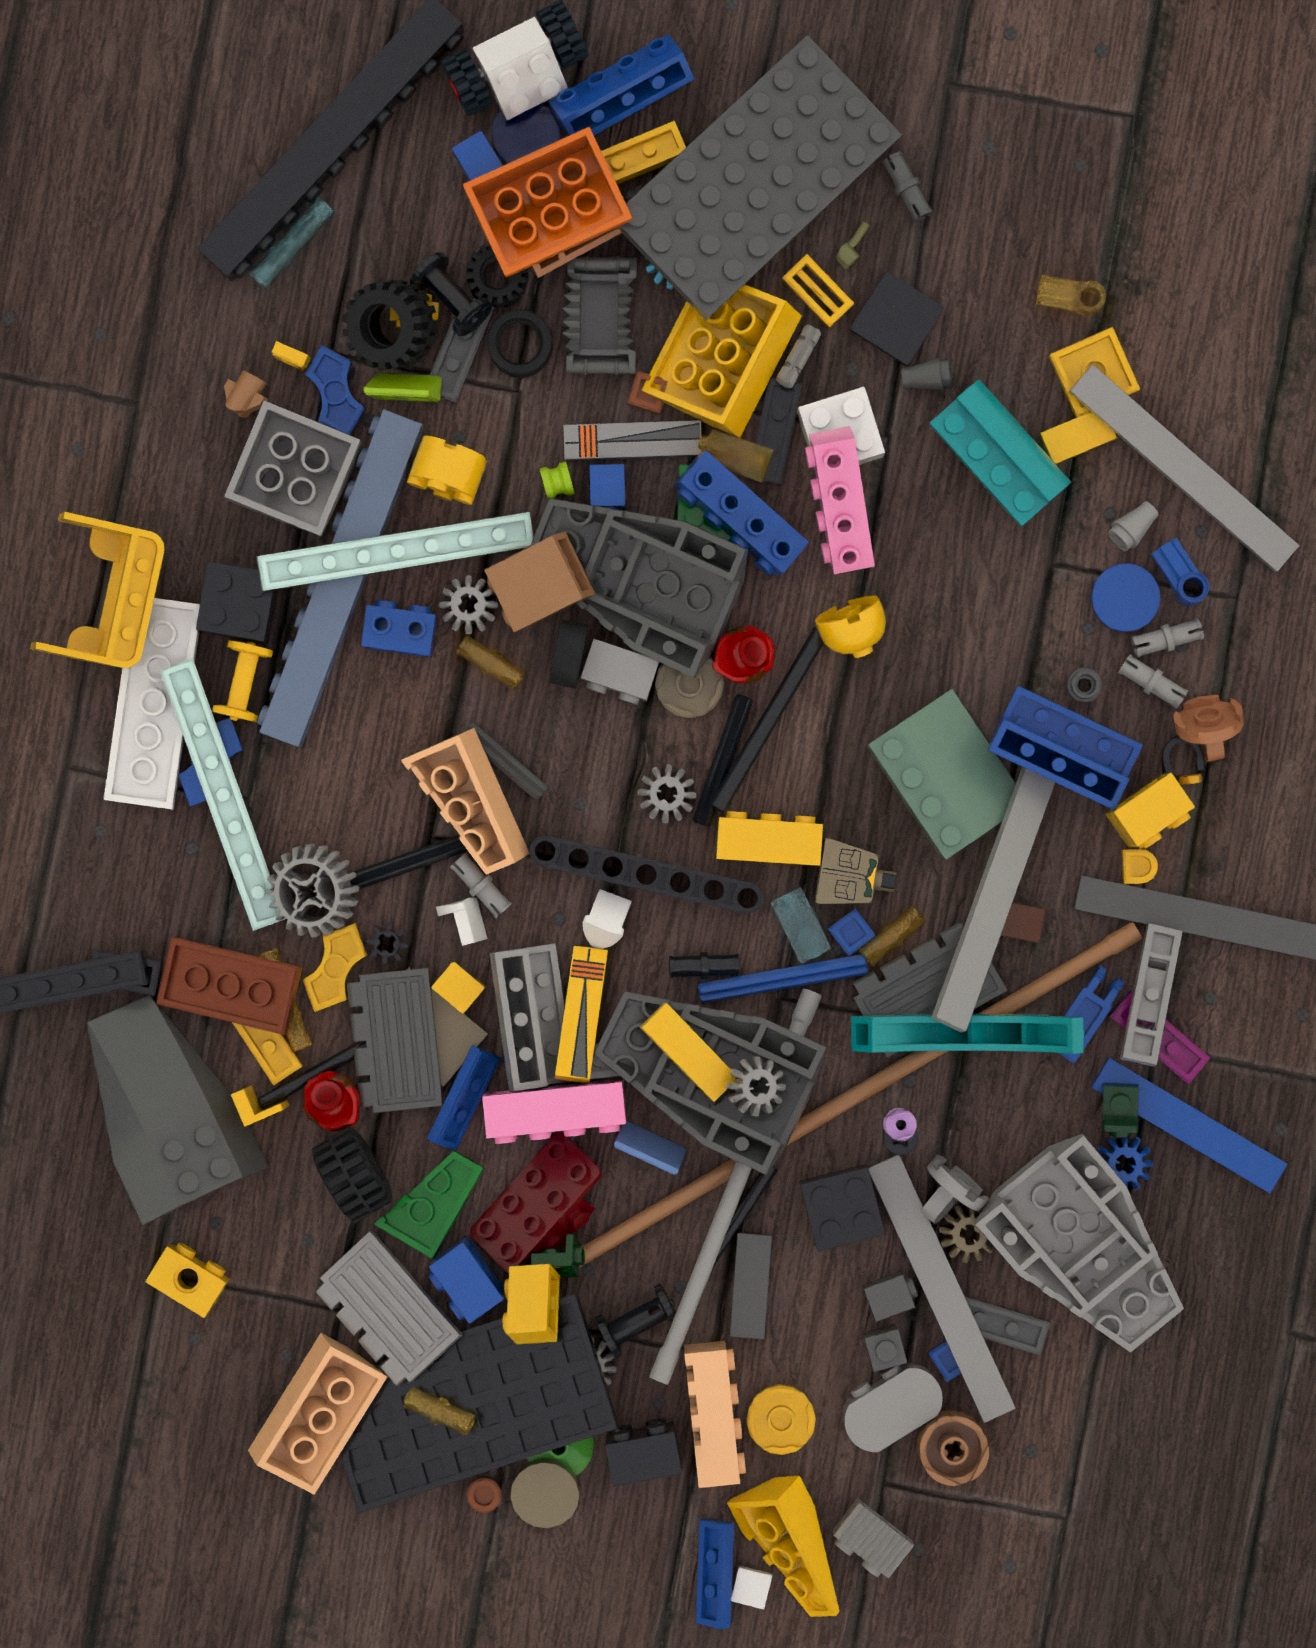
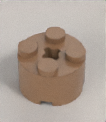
(958, 1466)

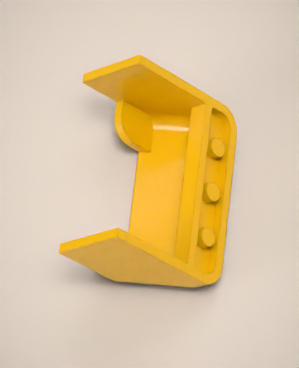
(128, 599)

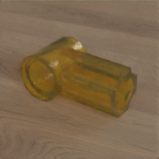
(1066, 293)

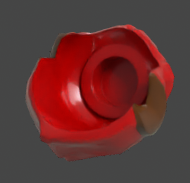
(744, 654)
(331, 1101)

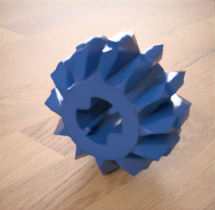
(1127, 1151)

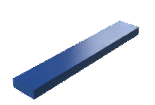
(1196, 1128)

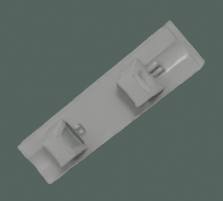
(1151, 994)

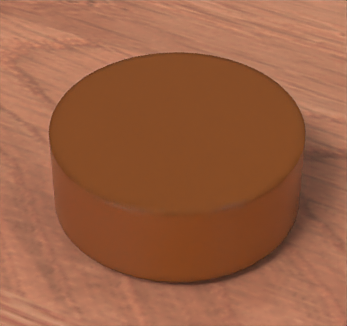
(484, 1494)

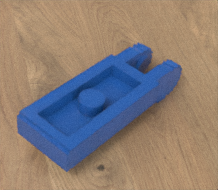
(1092, 1007)

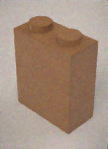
(539, 582)

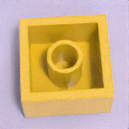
(1150, 810)

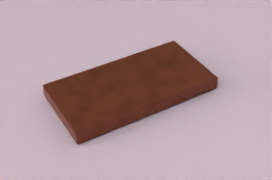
(229, 985)

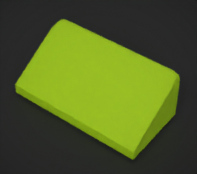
(404, 387)

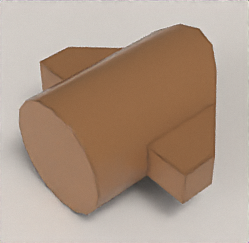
(245, 394)

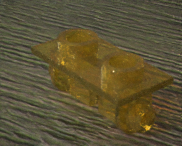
(738, 454)

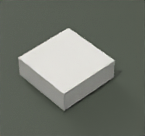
(751, 1587)

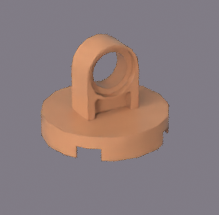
(1209, 723)

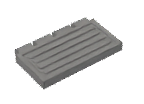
(390, 1307)

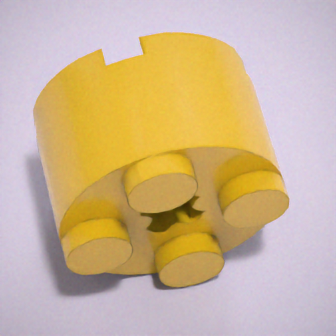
(447, 469)

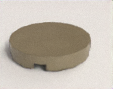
(688, 695)
(545, 1493)

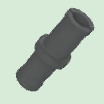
(907, 187)

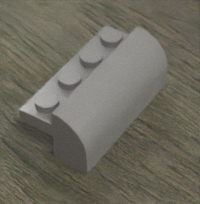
(529, 1013)

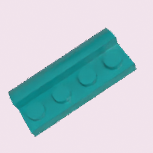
(999, 453)

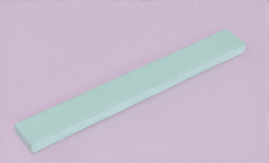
(395, 551)
(221, 791)

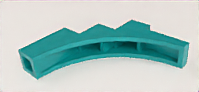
(984, 1033)

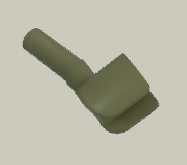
(847, 255)

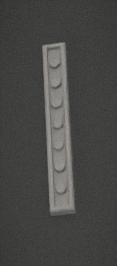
(1184, 468)
(993, 900)
(941, 1288)

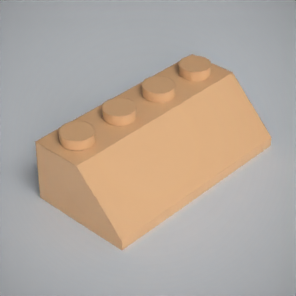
(317, 1414)

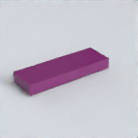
(1175, 1049)

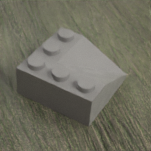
(293, 469)

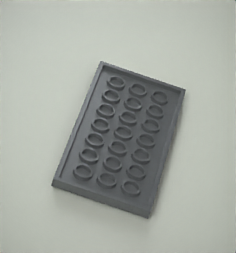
(757, 177)

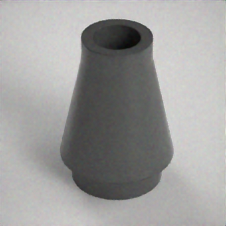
(929, 375)

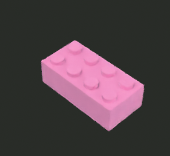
(553, 1109)

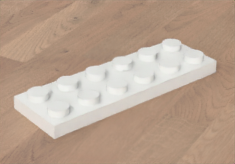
(146, 729)

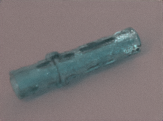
(291, 243)

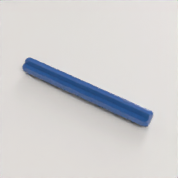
(783, 978)

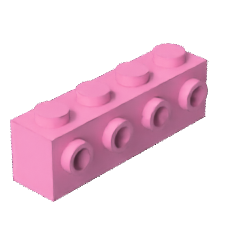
(841, 500)

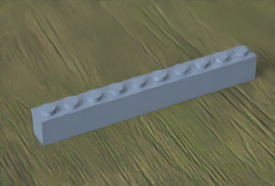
(334, 601)

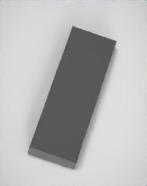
(457, 359)
(750, 1285)
(1009, 1326)

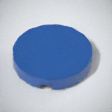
(1125, 597)

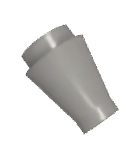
(1131, 528)

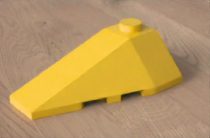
(788, 1530)

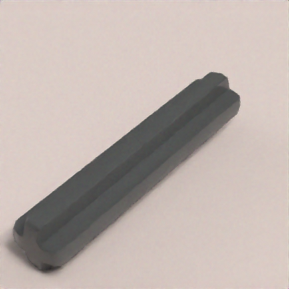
(509, 765)

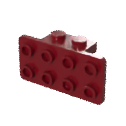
(539, 1205)

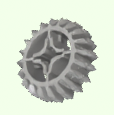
(295, 911)

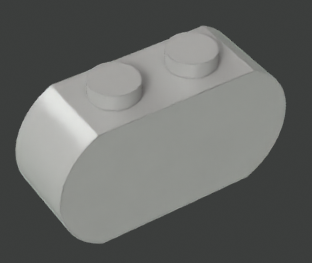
(891, 1406)

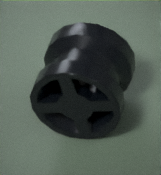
(905, 1146)

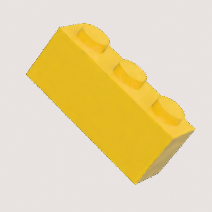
(769, 839)

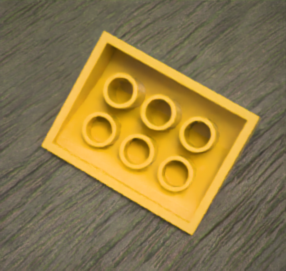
(724, 363)

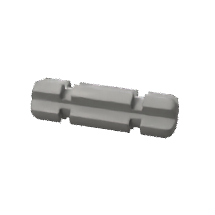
(798, 356)

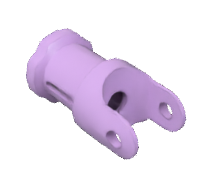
(892, 1117)

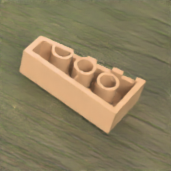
(470, 798)

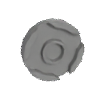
(954, 1186)

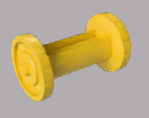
(242, 680)

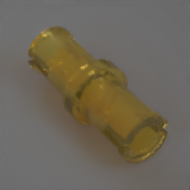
(490, 662)
(892, 936)
(439, 1411)

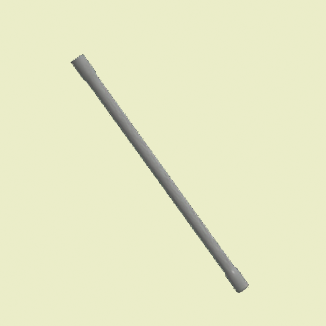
(669, 1352)

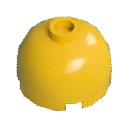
(853, 627)

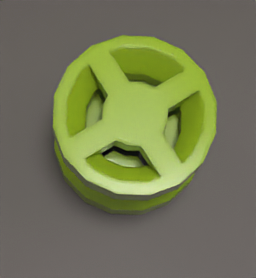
(557, 481)

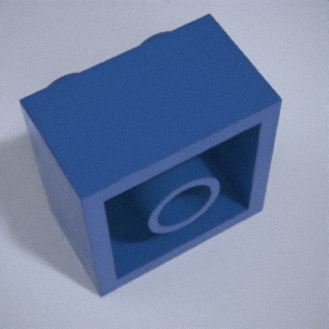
(466, 1280)

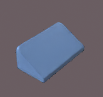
(650, 1147)

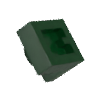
(1120, 1109)
(564, 1263)

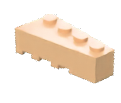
(712, 1414)

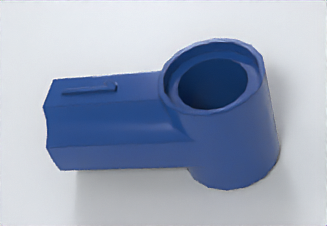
(1178, 569)

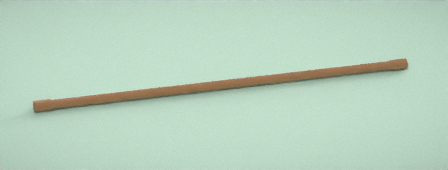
(1111, 945)

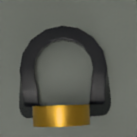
(1184, 779)

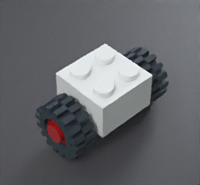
(518, 64)

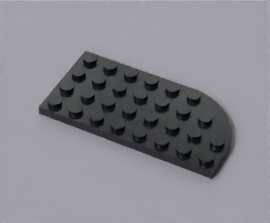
(523, 1404)

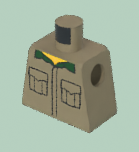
(850, 875)

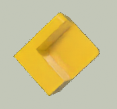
(458, 987)

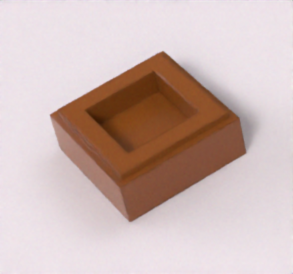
(642, 400)

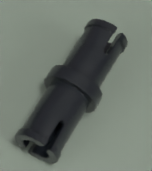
(703, 965)

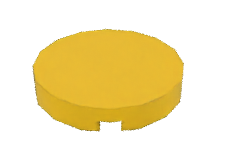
(781, 1419)

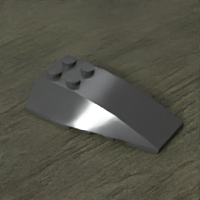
(652, 578)
(733, 1037)
(166, 1112)

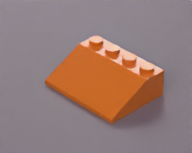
(547, 202)

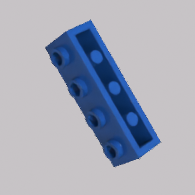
(622, 88)
(740, 514)

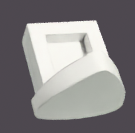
(467, 918)
(606, 920)

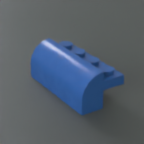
(1065, 747)

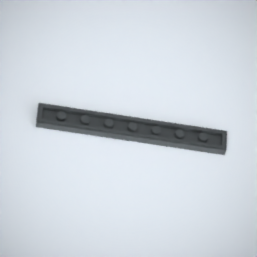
(1196, 917)

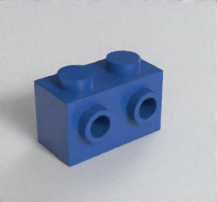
(399, 630)

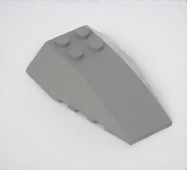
(1082, 1242)

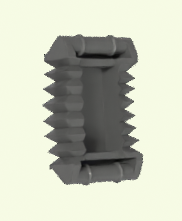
(599, 315)

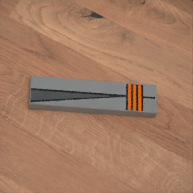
(632, 440)

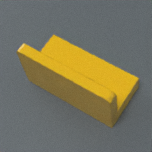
(250, 1108)

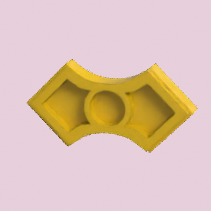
(341, 953)

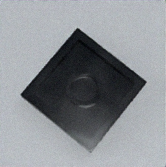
(896, 319)

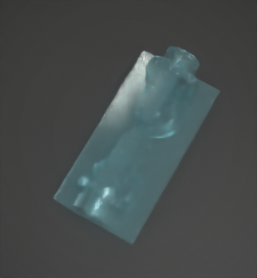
(801, 925)

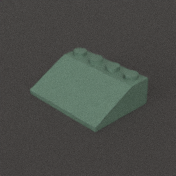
(945, 774)

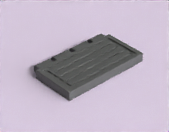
(918, 985)
(398, 1039)

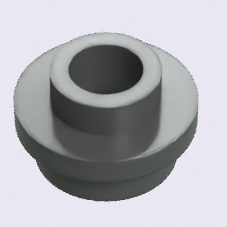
(1095, 685)

